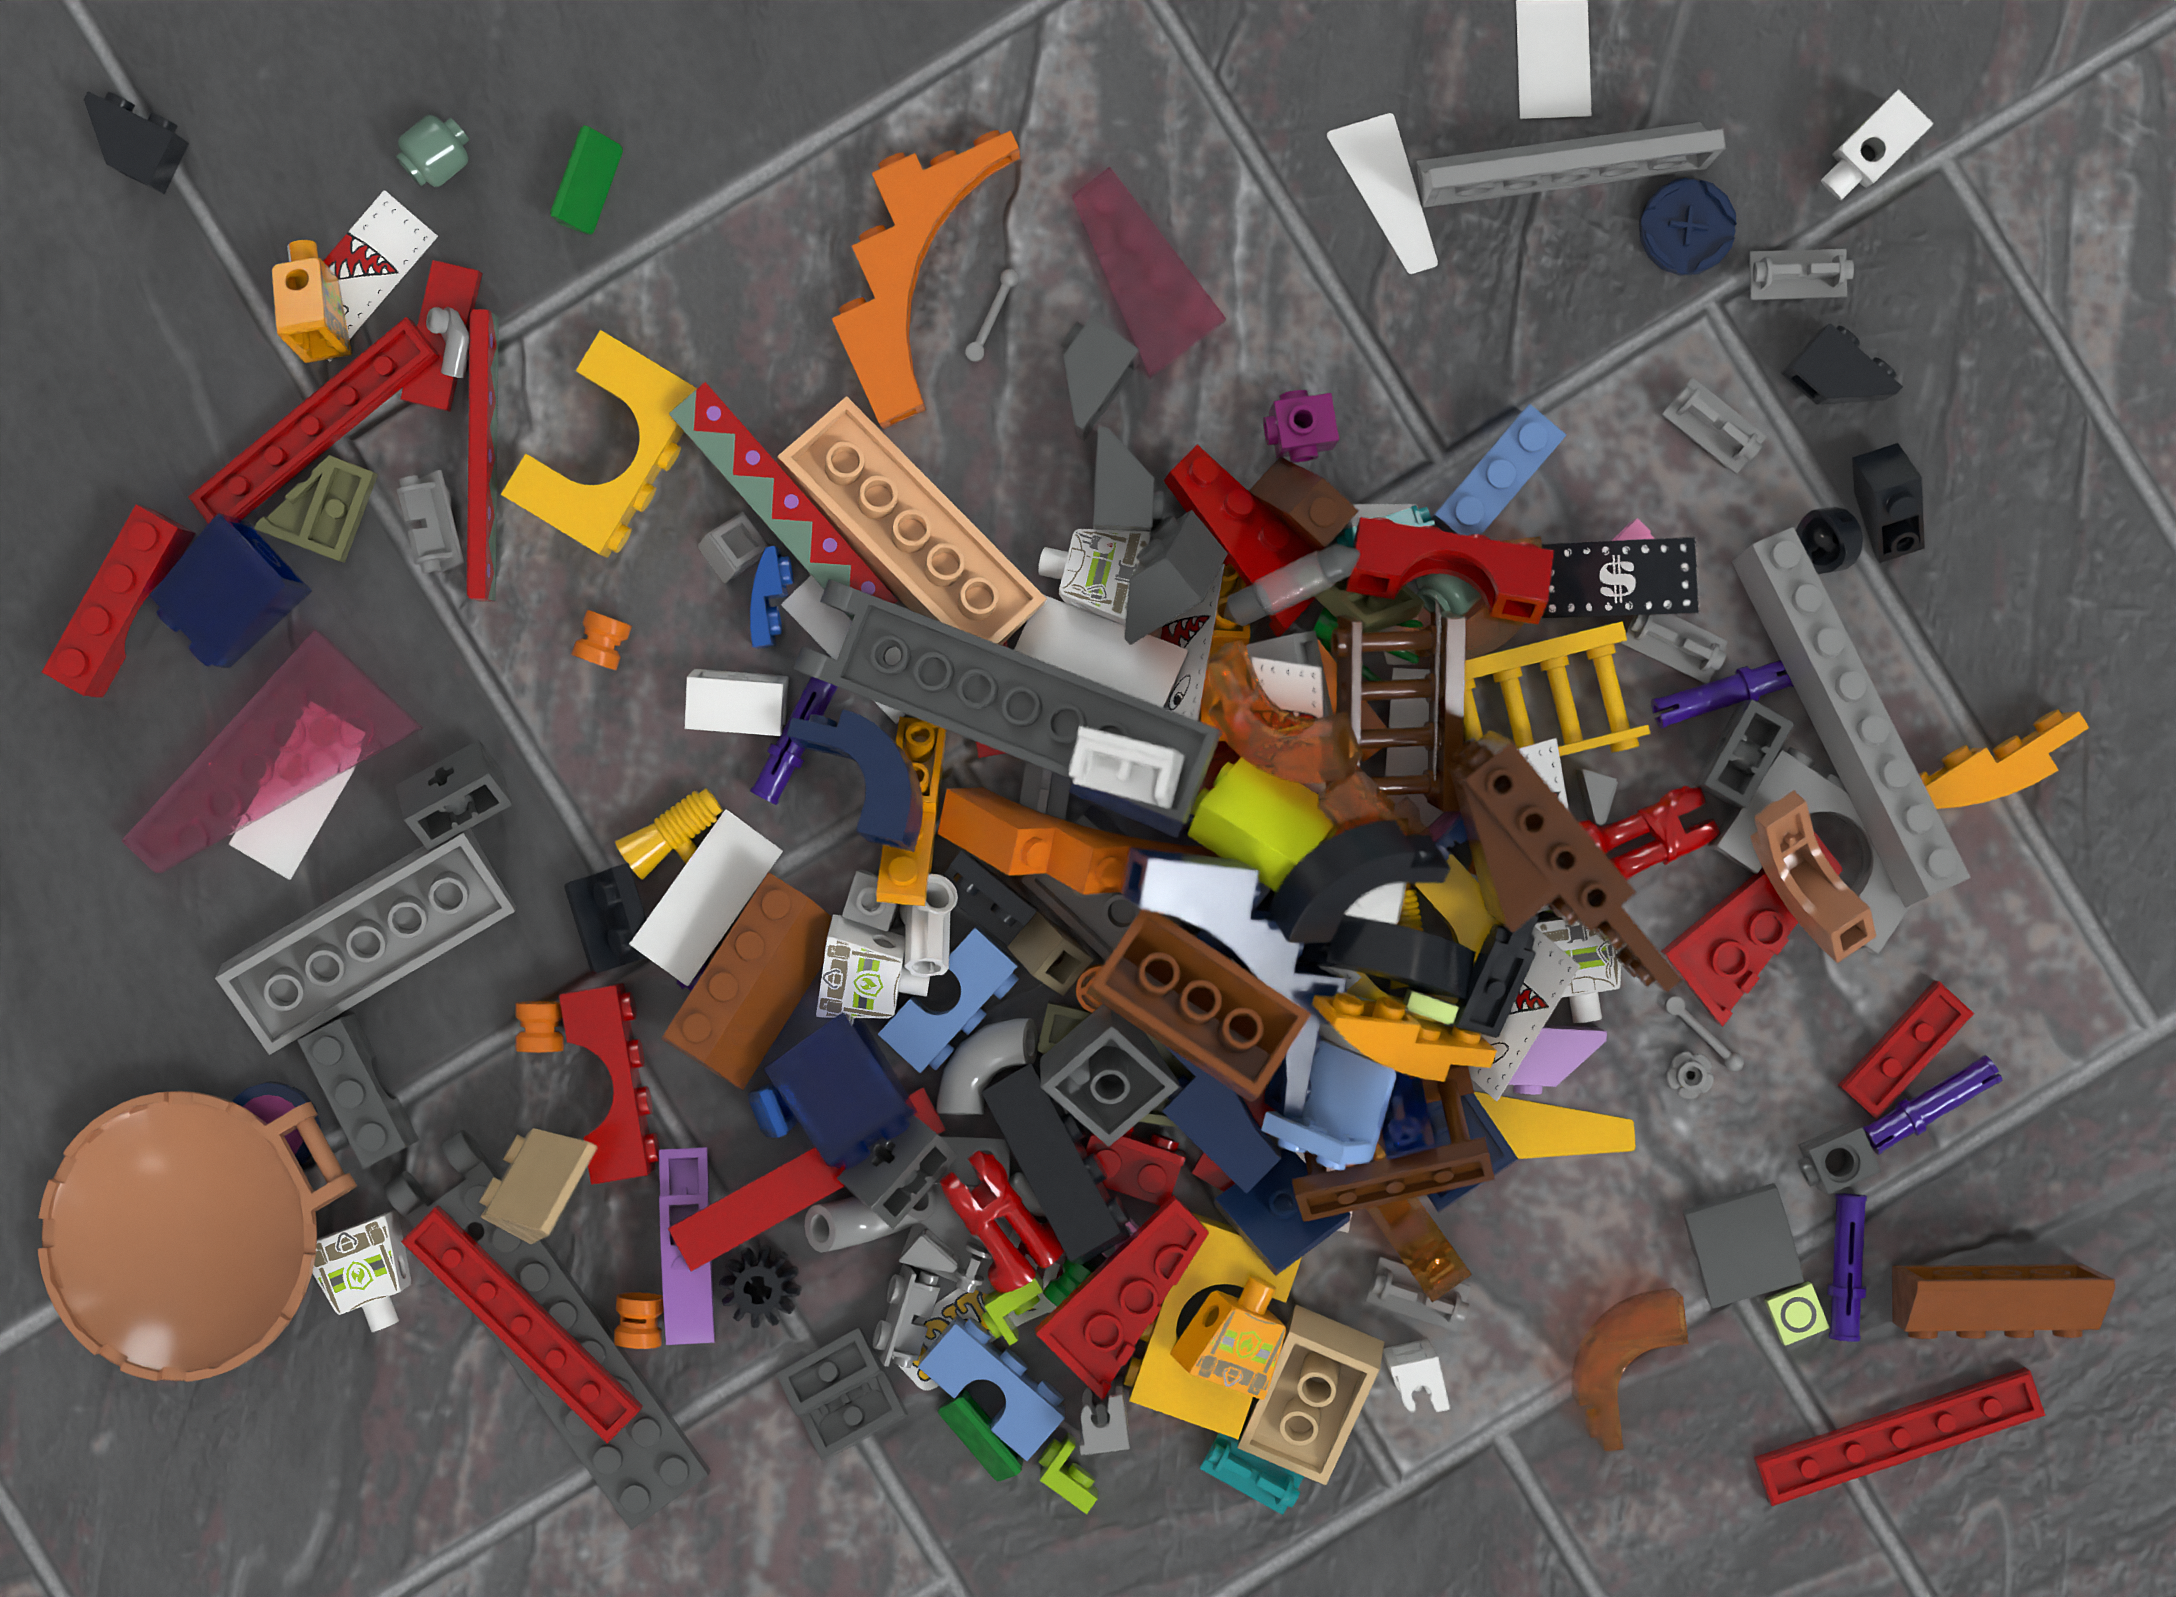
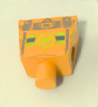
(309, 305)
(1234, 1340)

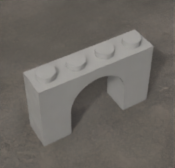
(1793, 772)

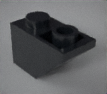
(136, 145)
(1837, 371)
(1890, 501)

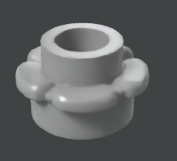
(1681, 1065)

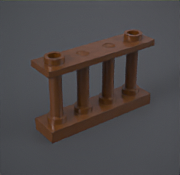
(1347, 646)
(1407, 1176)

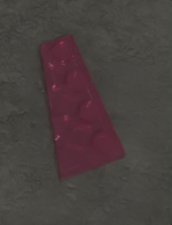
(1151, 283)

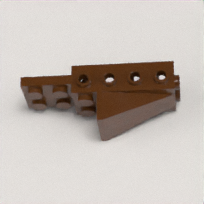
(1539, 855)

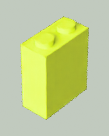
(1259, 820)

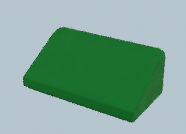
(586, 181)
(974, 1430)

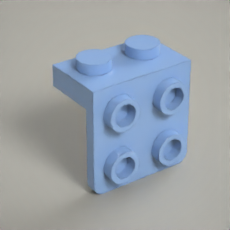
(1343, 1110)

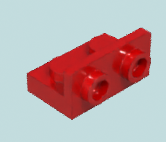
(1140, 1165)

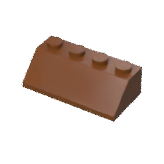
(752, 982)
(1199, 1003)
(1999, 1299)

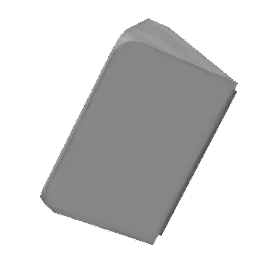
(732, 547)
(1597, 794)
(931, 1253)

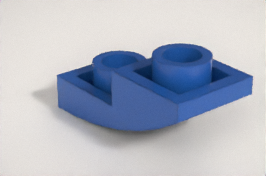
(769, 583)

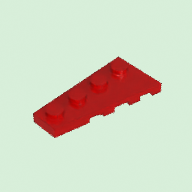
(1240, 523)
(1734, 942)
(1112, 1307)

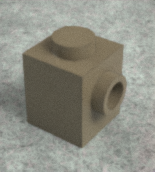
(1050, 953)

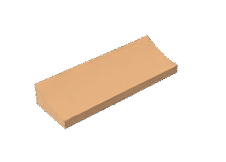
(907, 527)

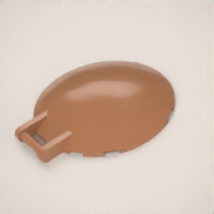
(183, 1232)

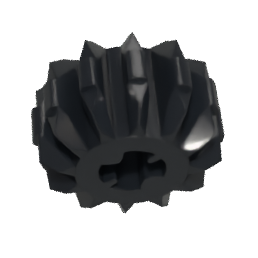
(774, 1277)

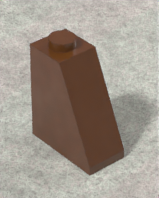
(1304, 503)

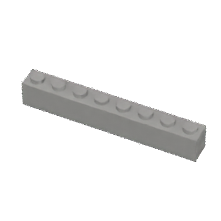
(1850, 717)

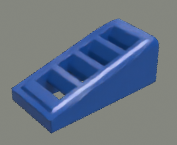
(771, 1111)

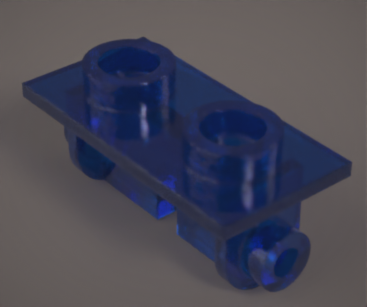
(1407, 1119)

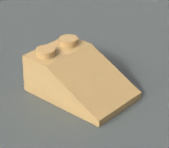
(536, 1184)
(1313, 1395)

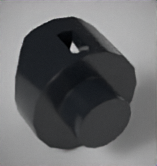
(1830, 538)

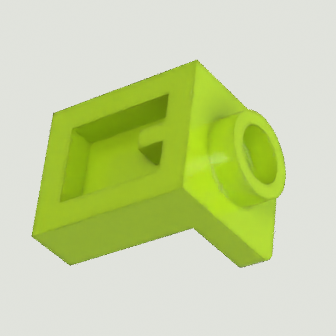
(1000, 1305)
(1070, 1482)

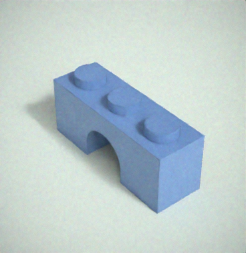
(1499, 474)
(924, 1034)
(966, 1355)

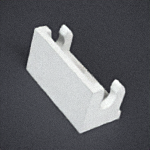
(736, 702)
(1126, 767)
(1417, 1366)

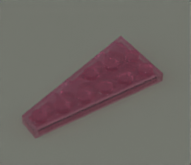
(290, 738)

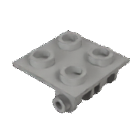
(973, 1254)

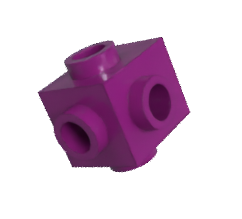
(1313, 414)

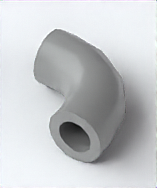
(980, 1059)
(853, 1223)

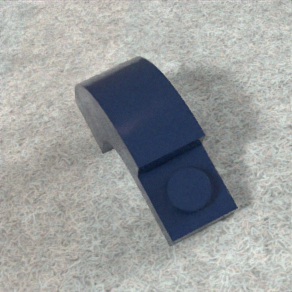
(893, 791)

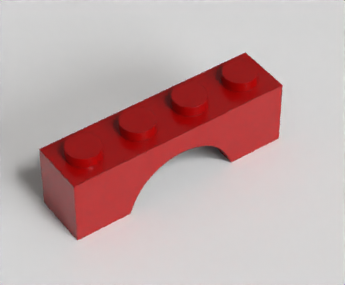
(1506, 575)
(96, 635)
(601, 1022)

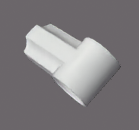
(929, 929)

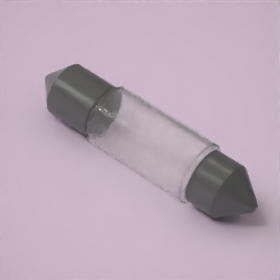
(1291, 584)

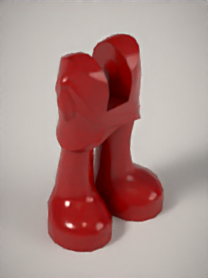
(1663, 825)
(997, 1199)

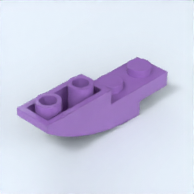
(685, 1292)

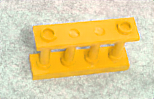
(1553, 658)

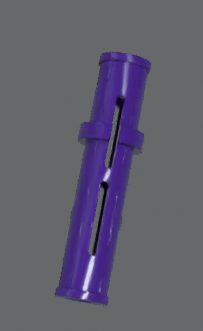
(1724, 692)
(786, 754)
(1922, 1110)
(1847, 1267)

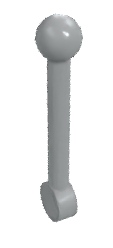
(975, 350)
(1676, 1006)

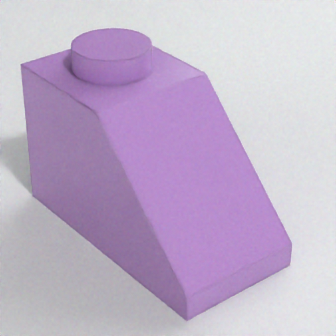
(1555, 1055)

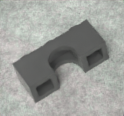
(344, 1070)

